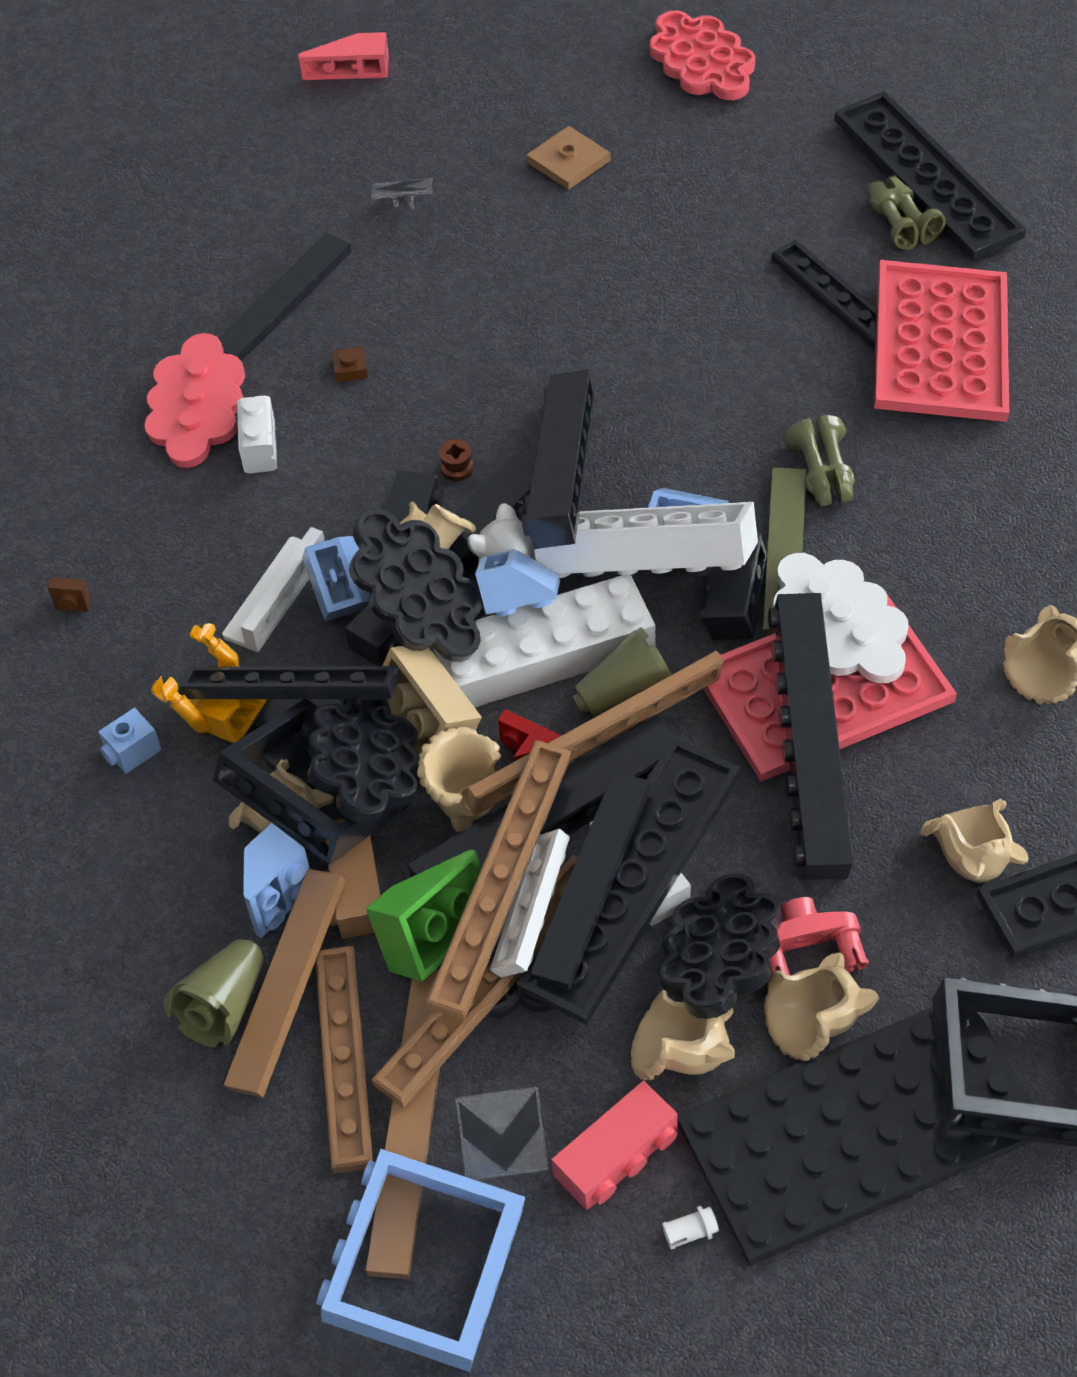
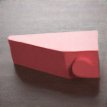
(347, 58)

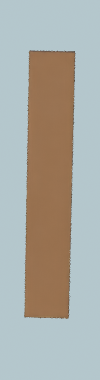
(284, 983)
(343, 1060)

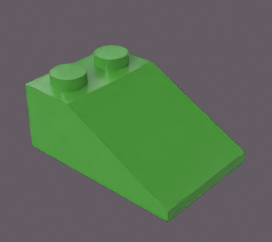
(421, 915)

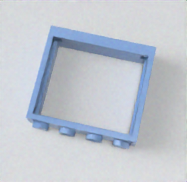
(391, 1331)

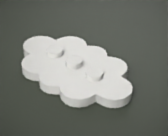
(859, 624)

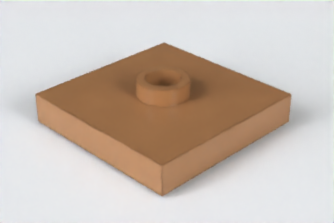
(568, 157)

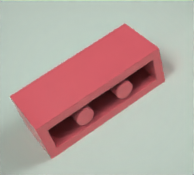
(615, 1146)

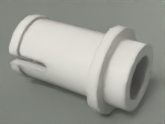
(690, 1227)

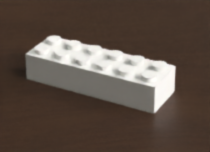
(656, 540)
(550, 641)

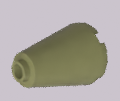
(621, 675)
(216, 993)

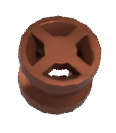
(456, 460)

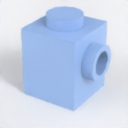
(129, 741)

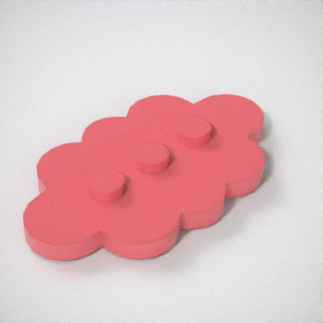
(702, 55)
(194, 400)

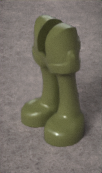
(894, 197)
(822, 477)

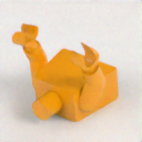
(219, 717)

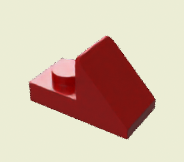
(521, 733)

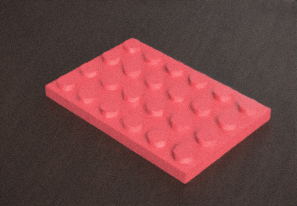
(942, 341)
(863, 708)

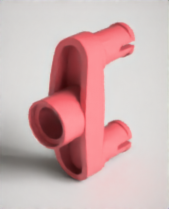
(806, 927)

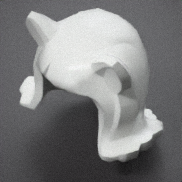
(501, 535)

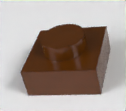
(349, 364)
(70, 594)

